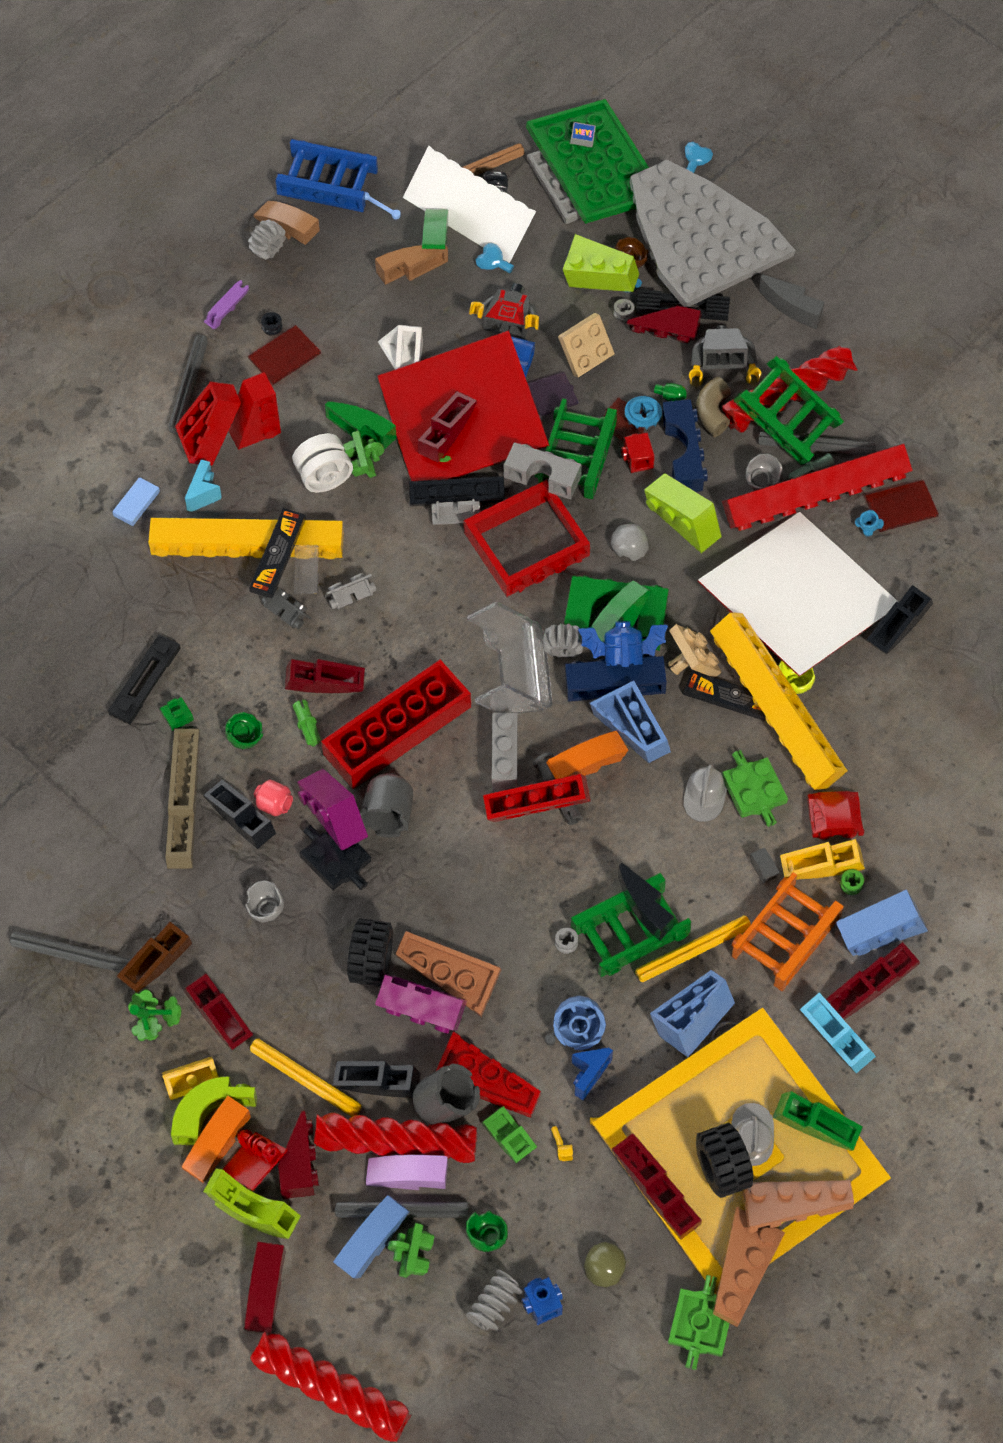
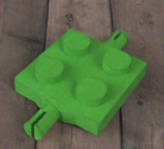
(754, 788)
(696, 1325)

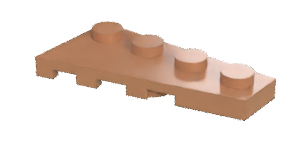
(450, 970)
(784, 1201)
(744, 1266)

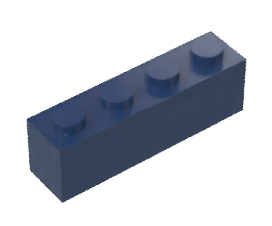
(596, 679)

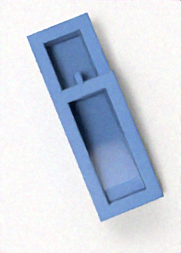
(371, 1237)

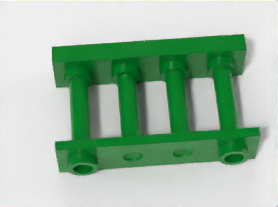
(767, 418)
(600, 443)
(608, 912)

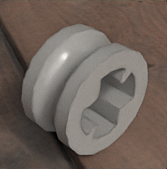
(619, 305)
(571, 946)

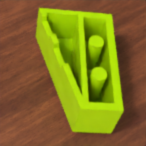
(599, 267)
(684, 511)

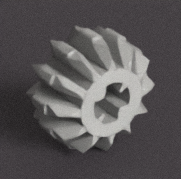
(267, 239)
(562, 641)

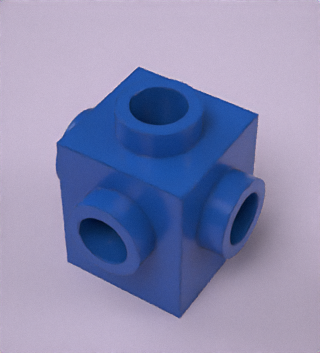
(542, 1300)

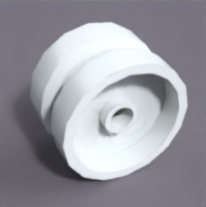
(322, 463)

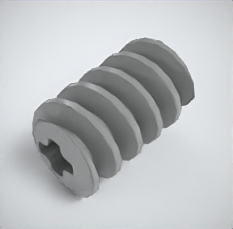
(494, 1301)

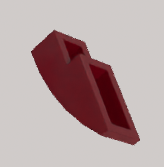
(446, 426)
(323, 677)
(218, 1012)
(264, 1287)

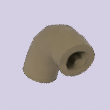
(708, 406)

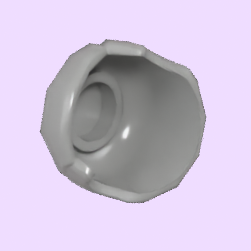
(763, 471)
(630, 541)
(264, 901)

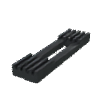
(649, 302)
(127, 707)

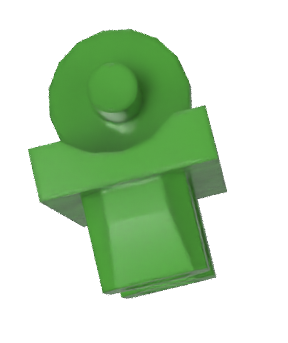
(366, 452)
(415, 1240)

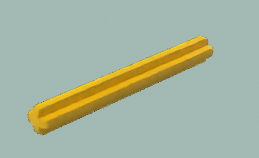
(692, 949)
(305, 1077)

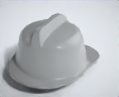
(705, 794)
(756, 1130)

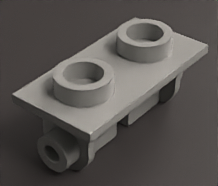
(453, 512)
(341, 593)

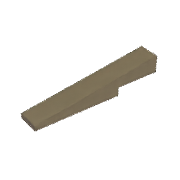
(182, 799)

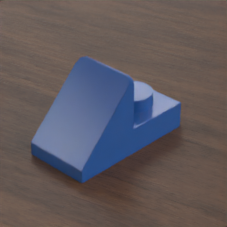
(593, 1065)

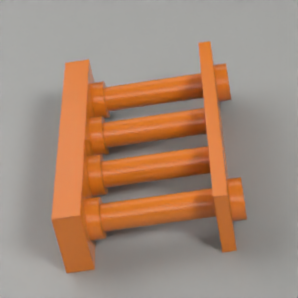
(798, 953)

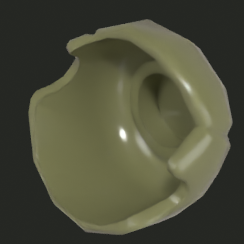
(604, 1264)

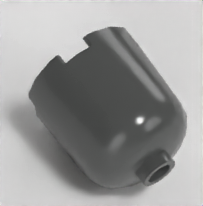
(387, 805)
(446, 1095)

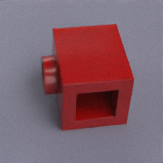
(638, 452)

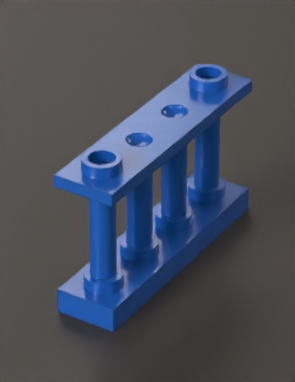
(324, 193)

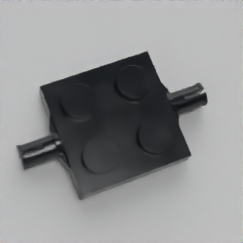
(331, 862)

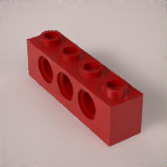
(536, 798)

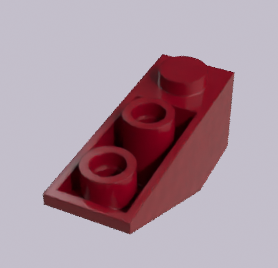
(674, 322)
(295, 1166)

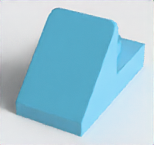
(201, 489)

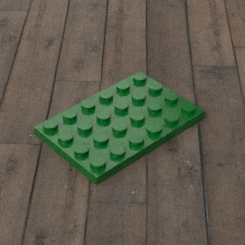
(595, 175)

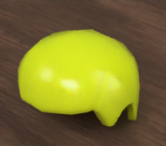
(799, 684)

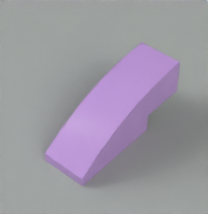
(407, 1171)

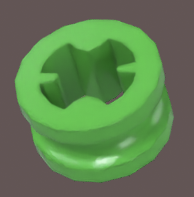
(858, 878)

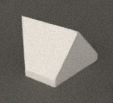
(403, 345)

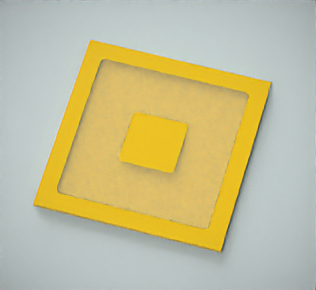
(703, 1092)

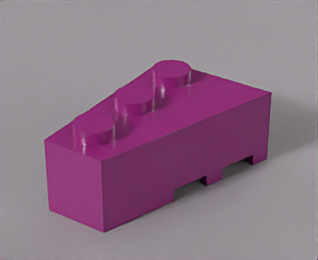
(333, 808)
(420, 1003)

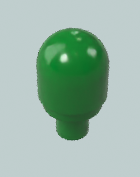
(671, 391)

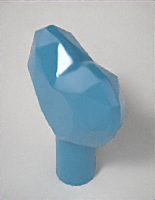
(697, 155)
(493, 258)

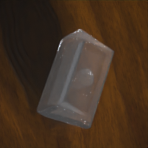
(306, 569)

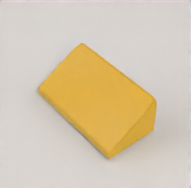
(186, 1077)

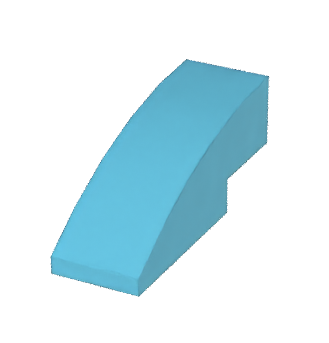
(837, 1033)

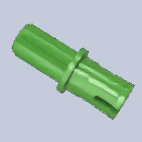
(306, 723)

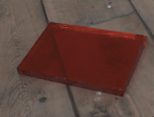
(284, 354)
(902, 505)

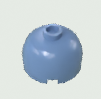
(579, 1022)

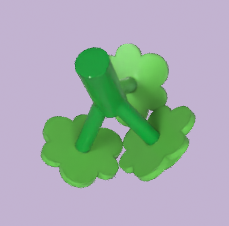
(144, 1006)

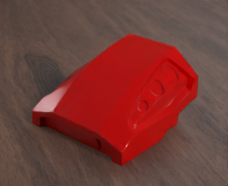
(835, 814)

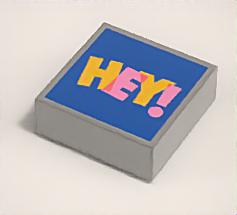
(582, 134)

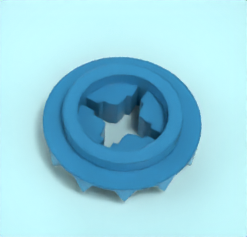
(650, 407)

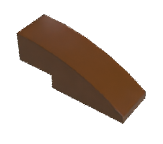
(155, 957)

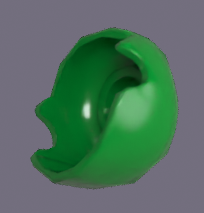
(243, 730)
(486, 1231)

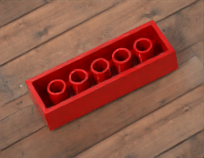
(396, 724)

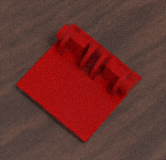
(254, 1159)

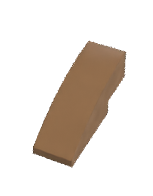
(293, 220)
(409, 262)

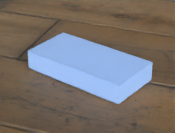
(136, 501)

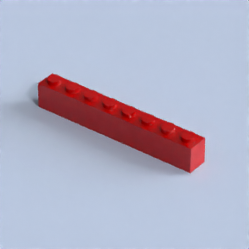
(817, 486)

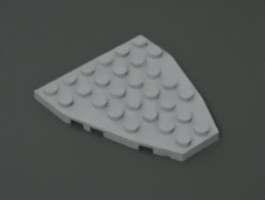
(701, 233)

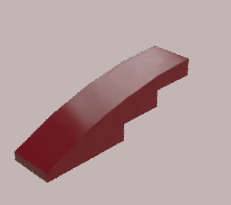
(873, 981)
(656, 1186)

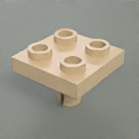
(586, 345)
(693, 653)

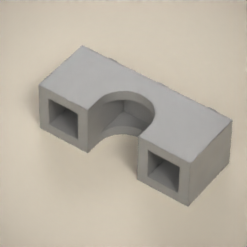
(526, 461)
(504, 751)

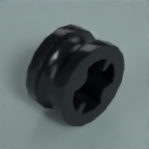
(271, 317)

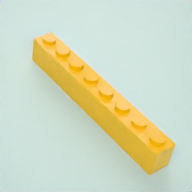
(236, 537)
(778, 701)

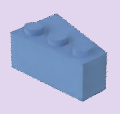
(632, 718)
(882, 924)
(693, 1012)

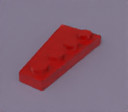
(493, 1080)

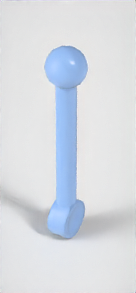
(395, 213)

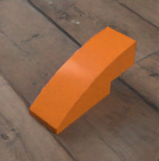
(588, 756)
(216, 1139)

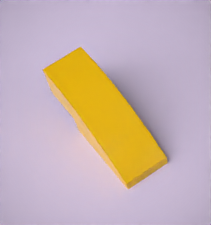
(823, 860)

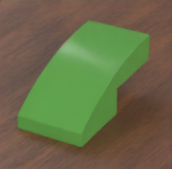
(509, 1135)

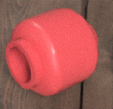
(273, 798)

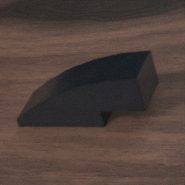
(900, 620)
(240, 814)
(645, 902)
(376, 1078)

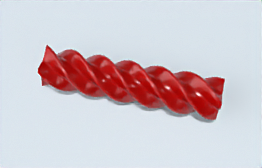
(814, 373)
(390, 1137)
(338, 1391)

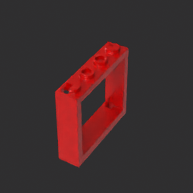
(510, 508)

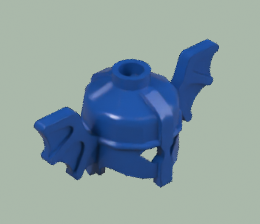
(623, 643)

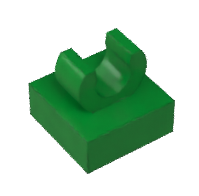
(176, 713)

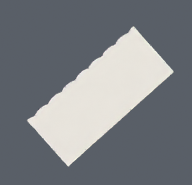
(472, 204)

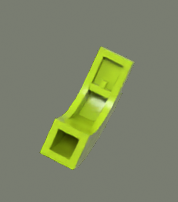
(201, 1102)
(250, 1208)

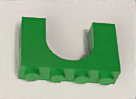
(589, 594)

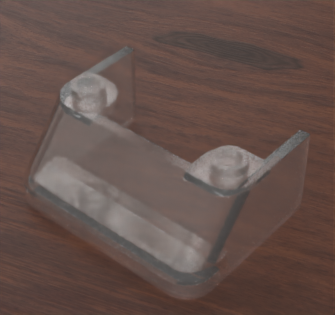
(521, 660)

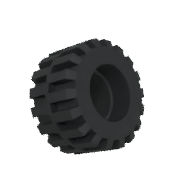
(369, 952)
(724, 1160)

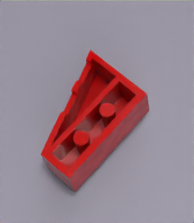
(257, 414)
(208, 422)

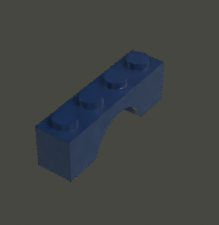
(680, 423)

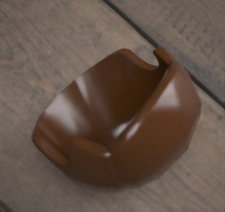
(635, 248)

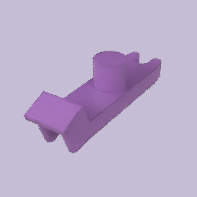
(226, 304)

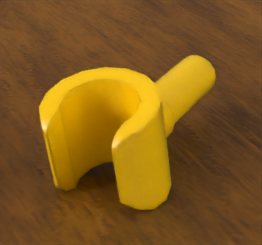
(565, 1152)

